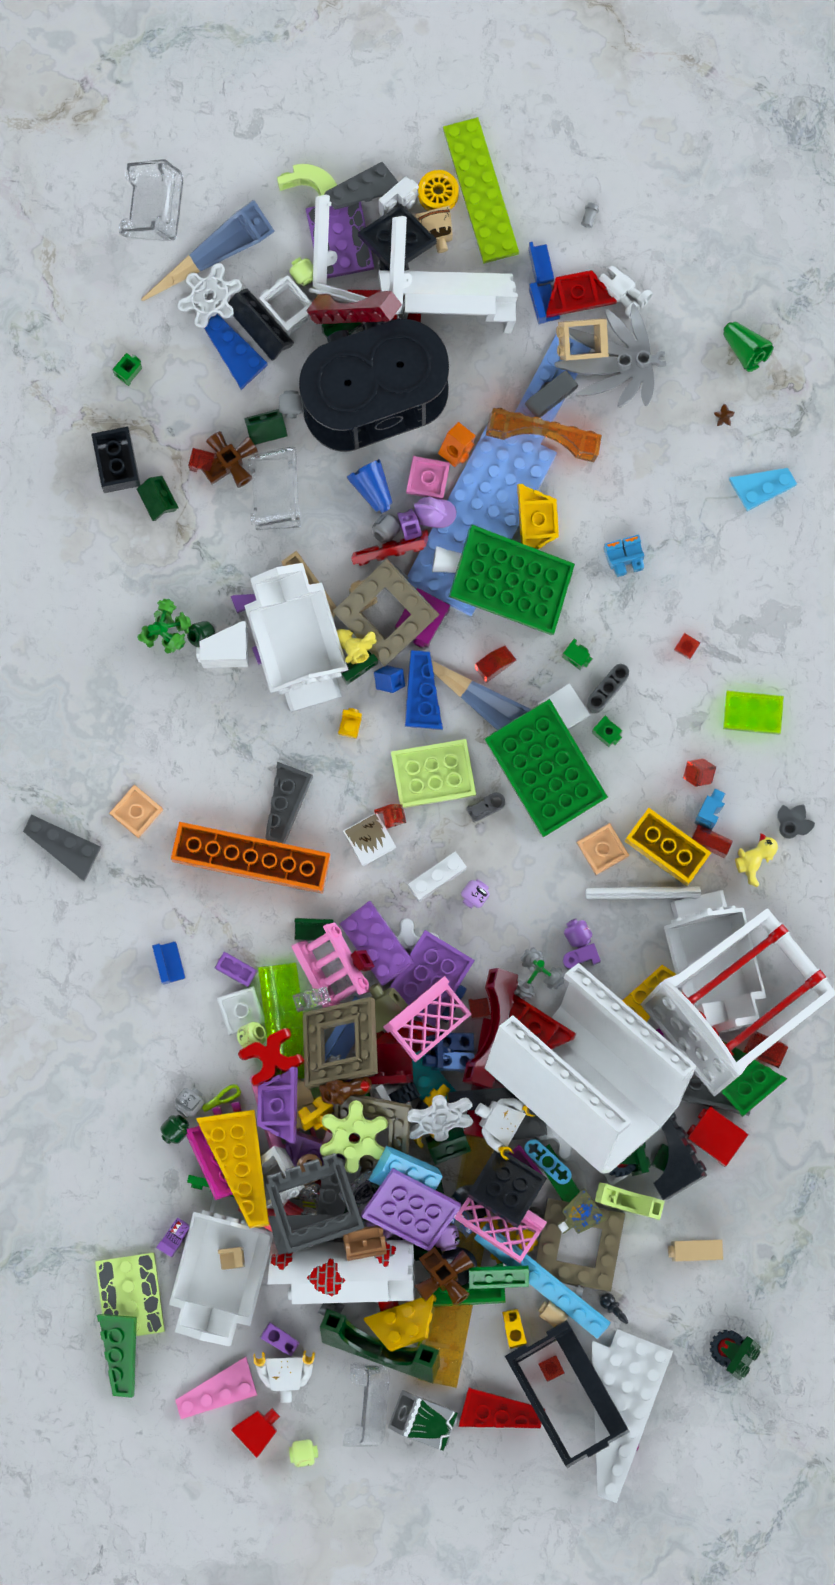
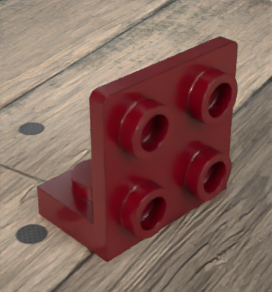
(393, 1065)

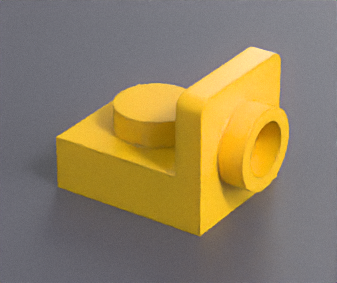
(350, 723)

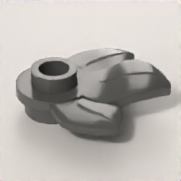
(795, 819)

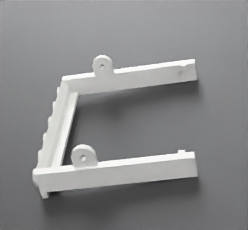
(325, 258)

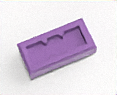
(236, 969)

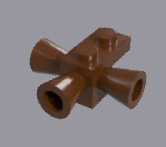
(229, 459)
(444, 1275)

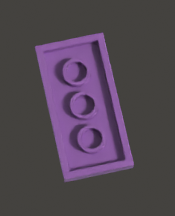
(371, 933)

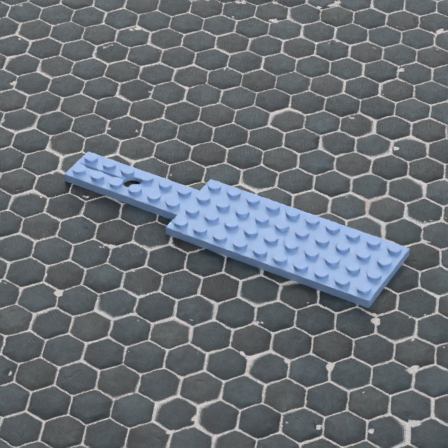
(488, 486)

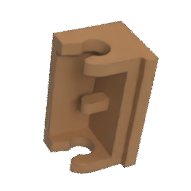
(364, 1243)

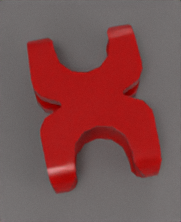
(270, 1056)

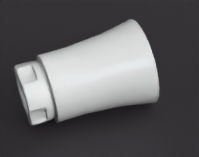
(445, 560)

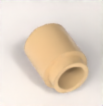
(552, 1313)

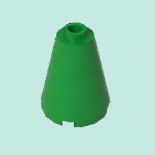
(747, 345)

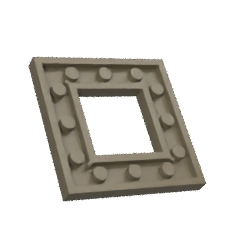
(421, 611)
(365, 1061)
(396, 1115)
(599, 1277)

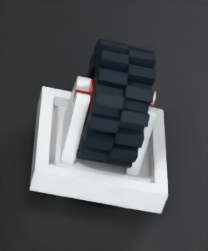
(397, 1094)

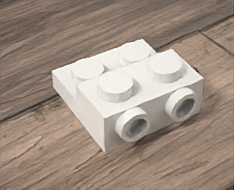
(402, 193)

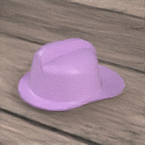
(435, 512)

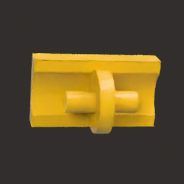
(315, 1118)

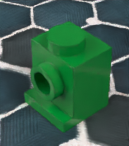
(127, 362)
(577, 655)
(599, 732)

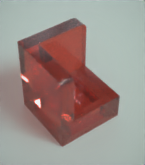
(201, 460)
(699, 772)
(393, 815)
(479, 1008)

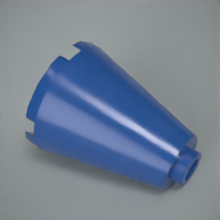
(372, 485)

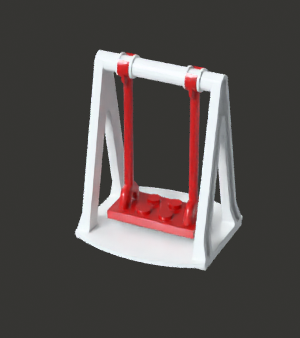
(697, 1039)

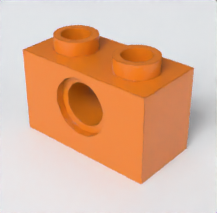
(457, 445)

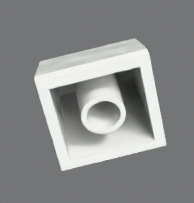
(225, 648)

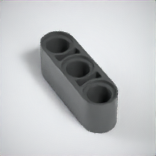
(551, 394)
(610, 679)

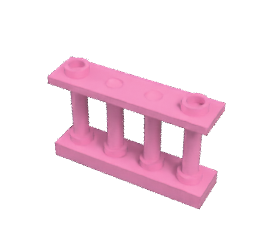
(314, 971)

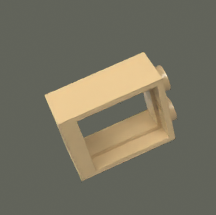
(600, 339)
(696, 1250)

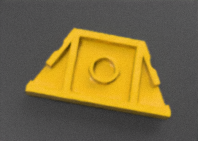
(537, 517)
(403, 1323)

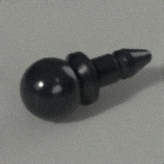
(608, 1302)

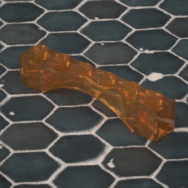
(580, 443)

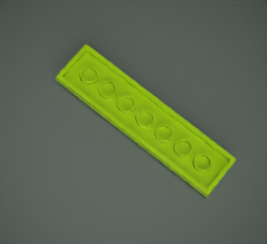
(480, 190)

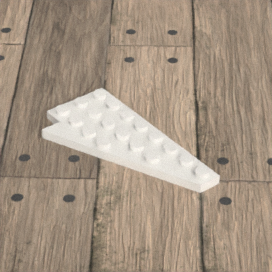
(632, 1377)

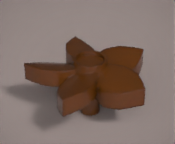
(724, 415)

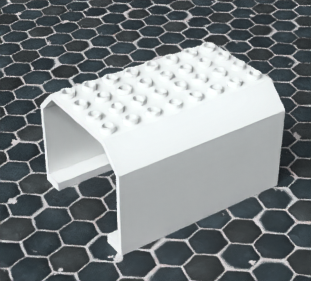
(605, 1085)

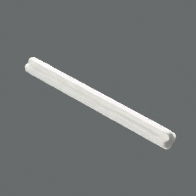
(643, 892)

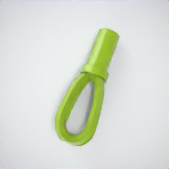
(216, 1101)

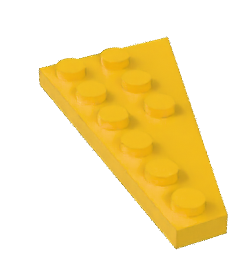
(237, 1152)

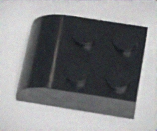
(115, 459)

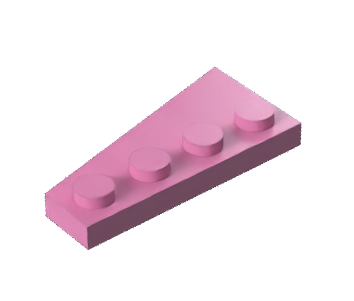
(222, 1389)

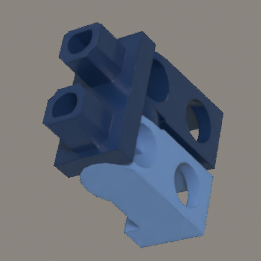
(450, 1053)

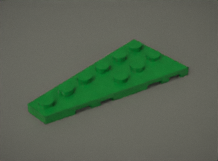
(752, 1085)

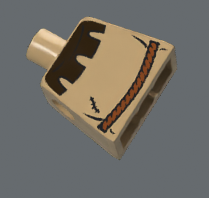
(439, 225)

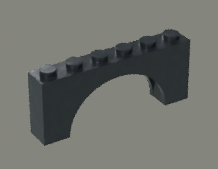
(682, 1166)

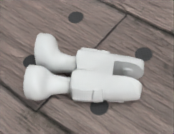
(624, 285)

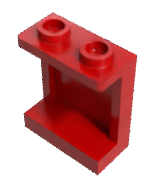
(716, 1135)

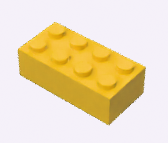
(667, 846)

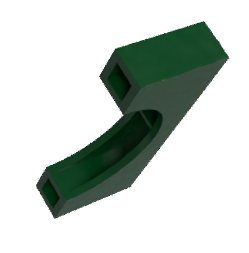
(418, 1362)

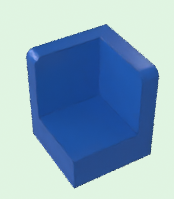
(389, 679)

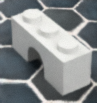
(436, 876)

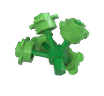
(160, 627)

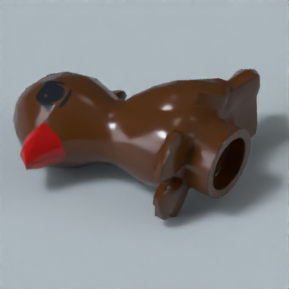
(339, 1091)

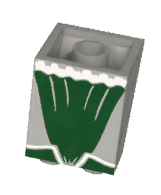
(423, 1420)

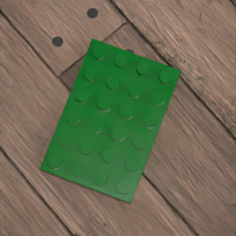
(511, 580)
(545, 768)

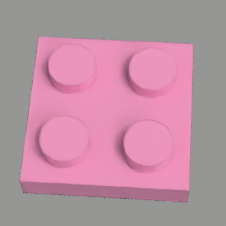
(428, 477)

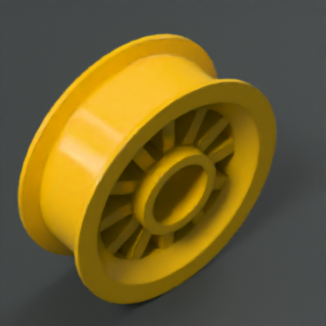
(449, 195)

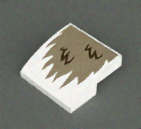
(369, 839)

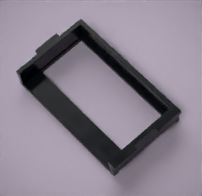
(588, 1378)

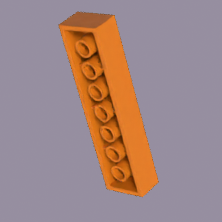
(250, 857)

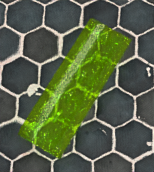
(279, 1009)

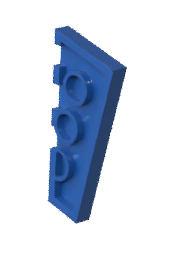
(237, 354)
(422, 700)

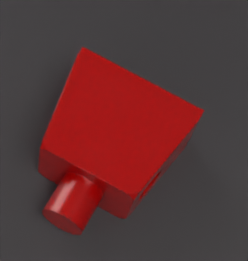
(257, 1430)

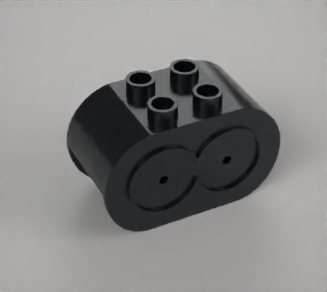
(374, 384)

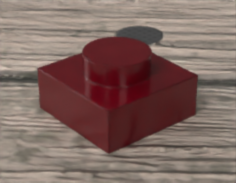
(362, 960)

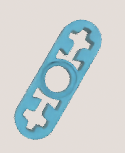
(541, 1147)

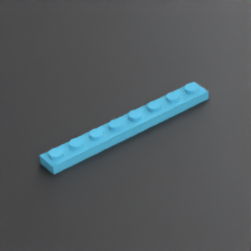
(550, 1287)

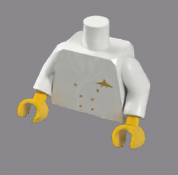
(501, 1122)
(285, 1373)

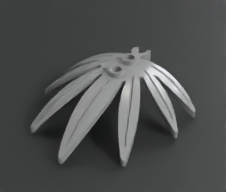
(630, 363)

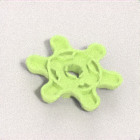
(353, 1123)

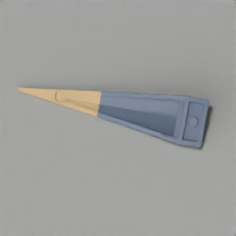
(236, 234)
(489, 704)

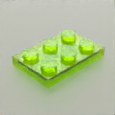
(753, 712)

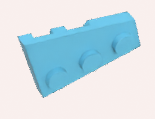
(762, 486)

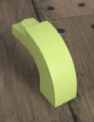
(307, 175)
(629, 1201)

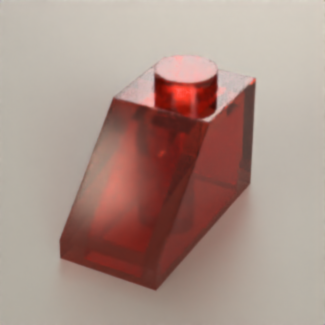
(494, 663)

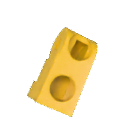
(514, 1328)

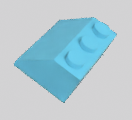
(406, 1164)

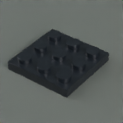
(379, 233)
(507, 1187)

